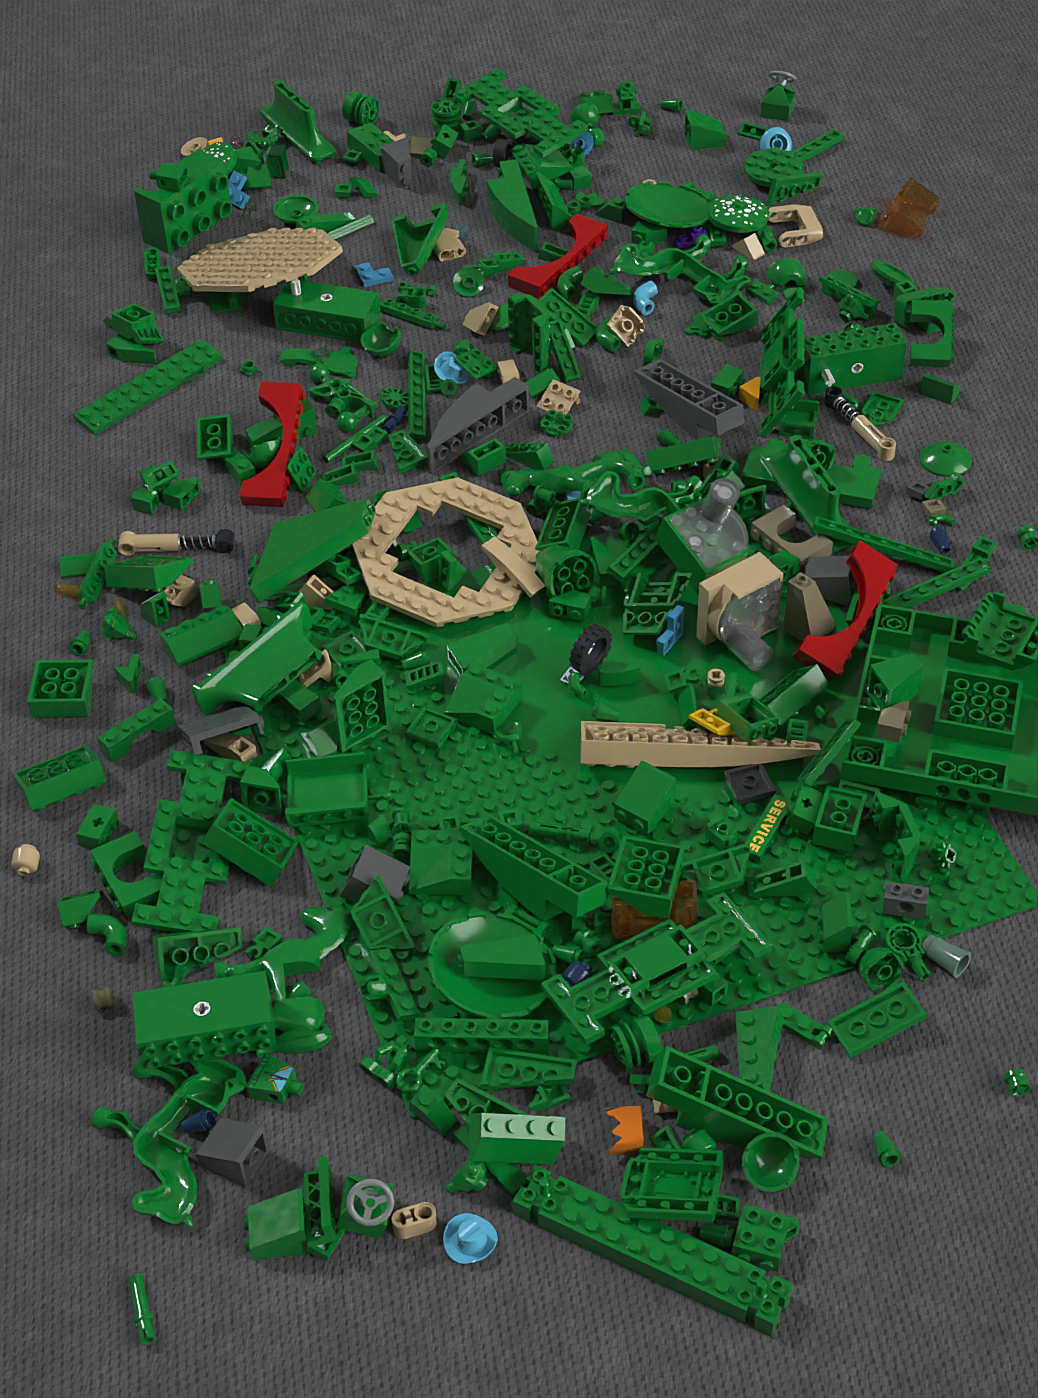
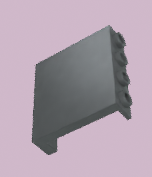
(217, 724)

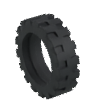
(590, 663)

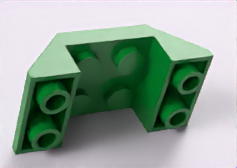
(895, 817)

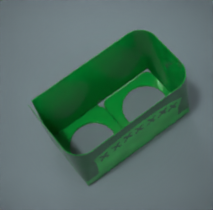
(277, 161)

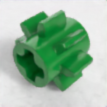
(942, 855)

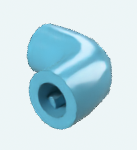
(642, 297)

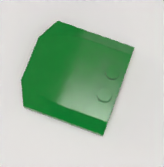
(672, 1184)

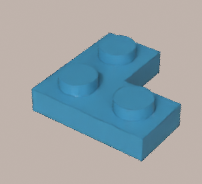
(235, 185)
(370, 277)
(673, 632)

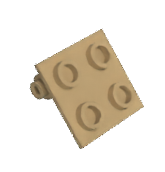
(559, 397)

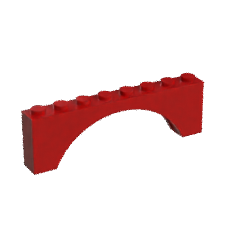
(539, 279)
(270, 485)
(872, 574)

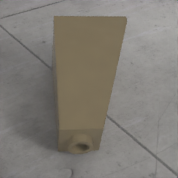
(806, 609)

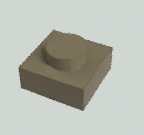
(933, 506)

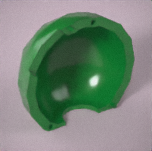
(785, 270)
(380, 340)
(263, 454)
(771, 1162)

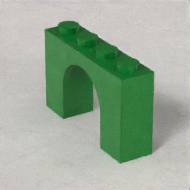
(939, 314)
(110, 859)

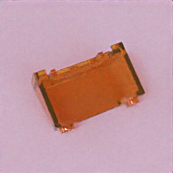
(909, 210)
(630, 922)

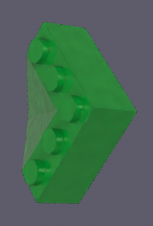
(61, 688)
(484, 698)
(440, 863)

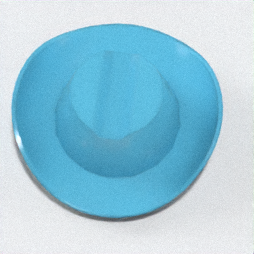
(776, 138)
(448, 368)
(469, 1238)

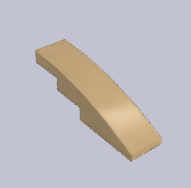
(513, 566)

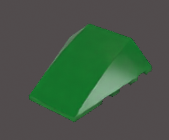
(650, 602)

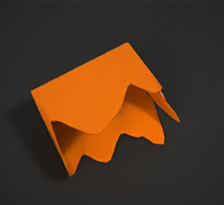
(629, 1129)

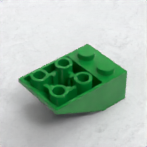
(599, 98)
(598, 282)

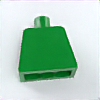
(170, 176)

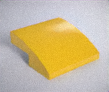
(710, 721)

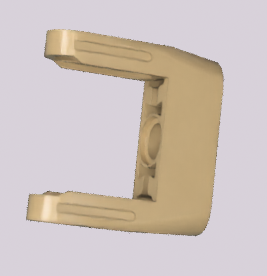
(806, 221)

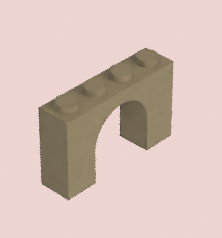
(772, 525)

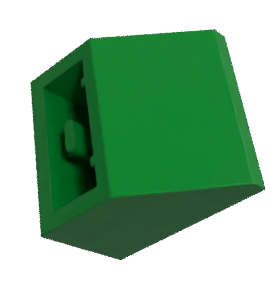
(485, 457)

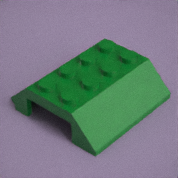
(529, 329)
(1002, 634)

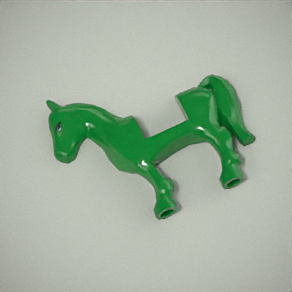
(673, 262)
(580, 478)
(645, 505)
(297, 1017)
(152, 1142)

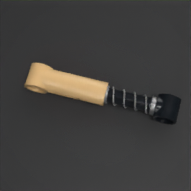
(878, 441)
(131, 542)

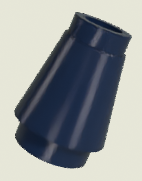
(940, 539)
(199, 1122)

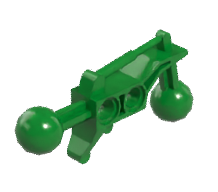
(344, 390)

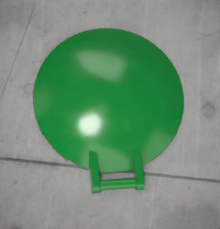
(669, 204)
(483, 995)

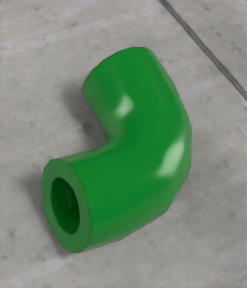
(567, 280)
(606, 338)
(110, 928)

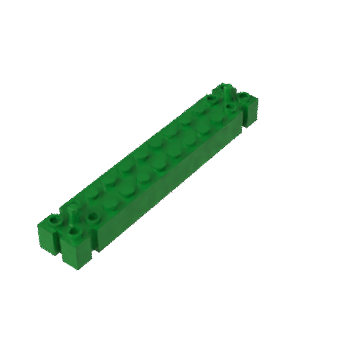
(653, 1250)

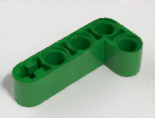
(904, 301)

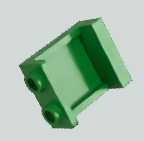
(800, 419)

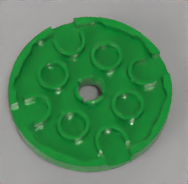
(770, 163)

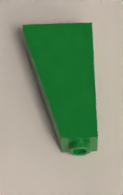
(482, 647)
(503, 958)

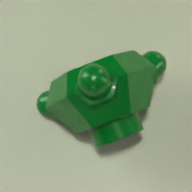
(851, 309)
(116, 626)
(469, 1176)

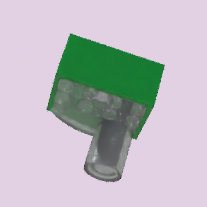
(706, 534)

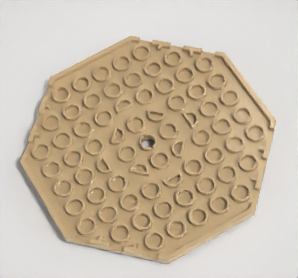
(259, 260)

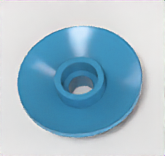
(584, 139)

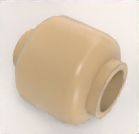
(25, 859)

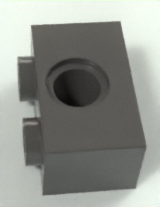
(905, 900)

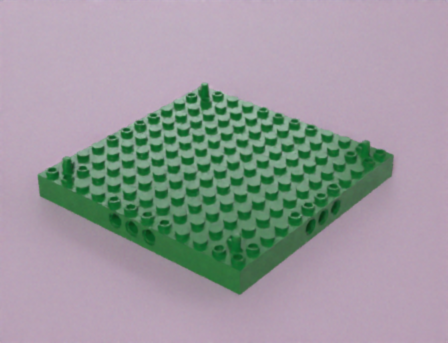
(968, 724)

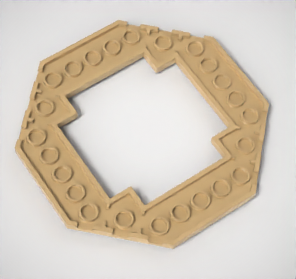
(418, 600)

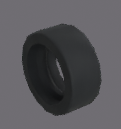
(502, 151)

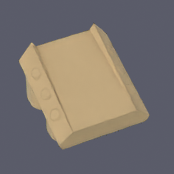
(626, 325)

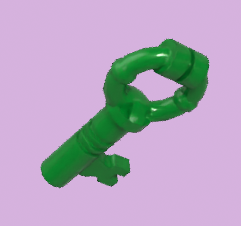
(431, 1057)

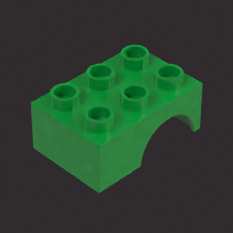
(174, 218)

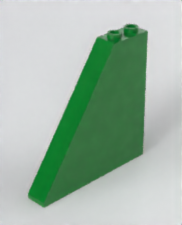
(308, 541)

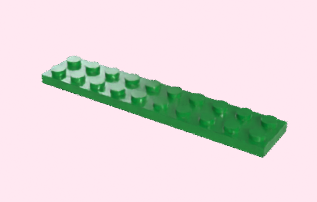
(147, 387)

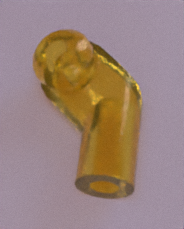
(118, 604)

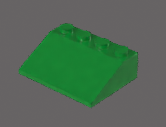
(530, 163)
(146, 572)
(361, 705)
(60, 777)
(250, 842)
(647, 875)

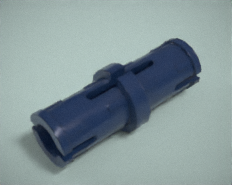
(394, 419)

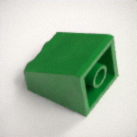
(703, 131)
(894, 680)
(645, 798)
(277, 1226)

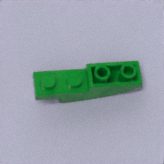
(458, 180)
(340, 568)

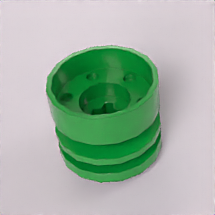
(360, 108)
(446, 112)
(635, 1042)

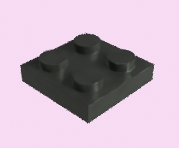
(749, 783)

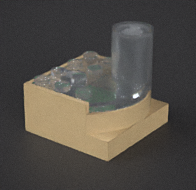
(741, 608)

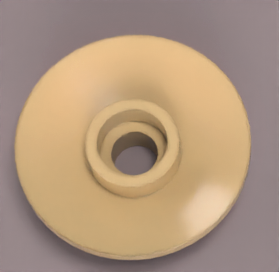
(193, 145)

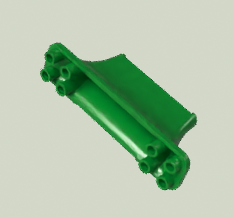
(297, 123)
(805, 484)
(263, 665)

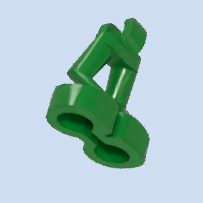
(376, 1071)

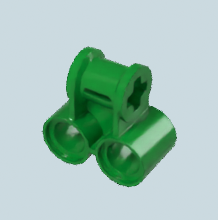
(573, 154)
(541, 502)

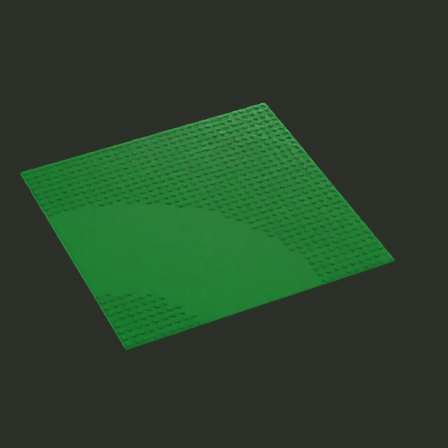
(550, 785)

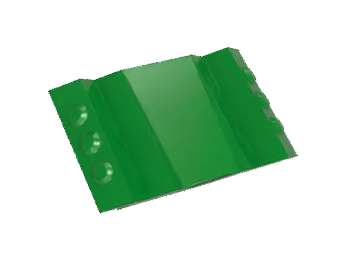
(135, 324)

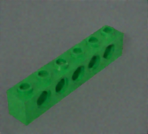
(480, 1034)

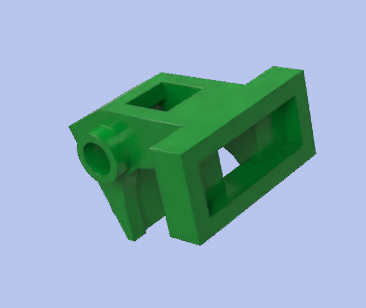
(626, 94)
(154, 480)

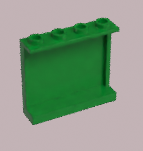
(327, 789)

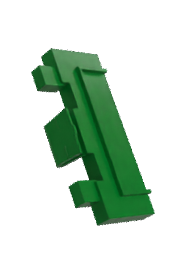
(856, 483)

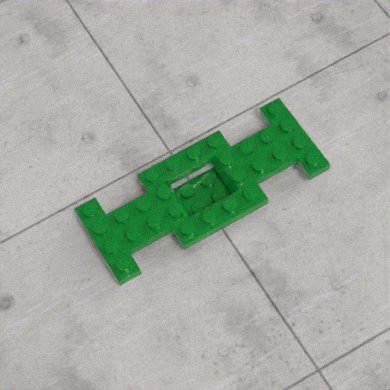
(507, 112)
(776, 371)
(189, 860)
(649, 955)

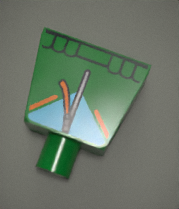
(273, 1081)

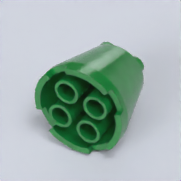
(565, 569)

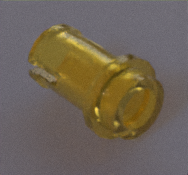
(68, 589)
(663, 1014)

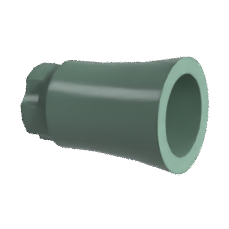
(946, 955)

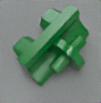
(641, 124)

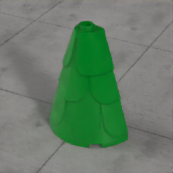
(418, 239)

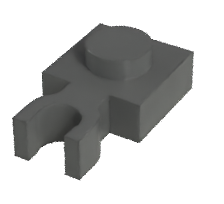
(918, 489)

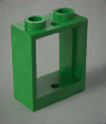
(732, 709)

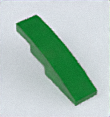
(498, 263)

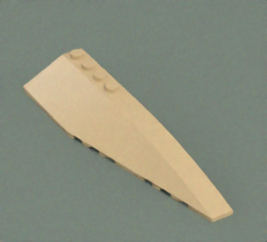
(653, 743)

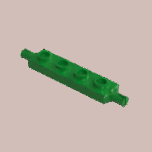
(411, 314)
(95, 575)

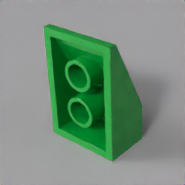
(731, 315)
(215, 436)
(839, 819)

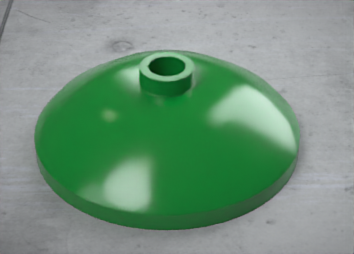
(294, 207)
(888, 273)
(945, 458)

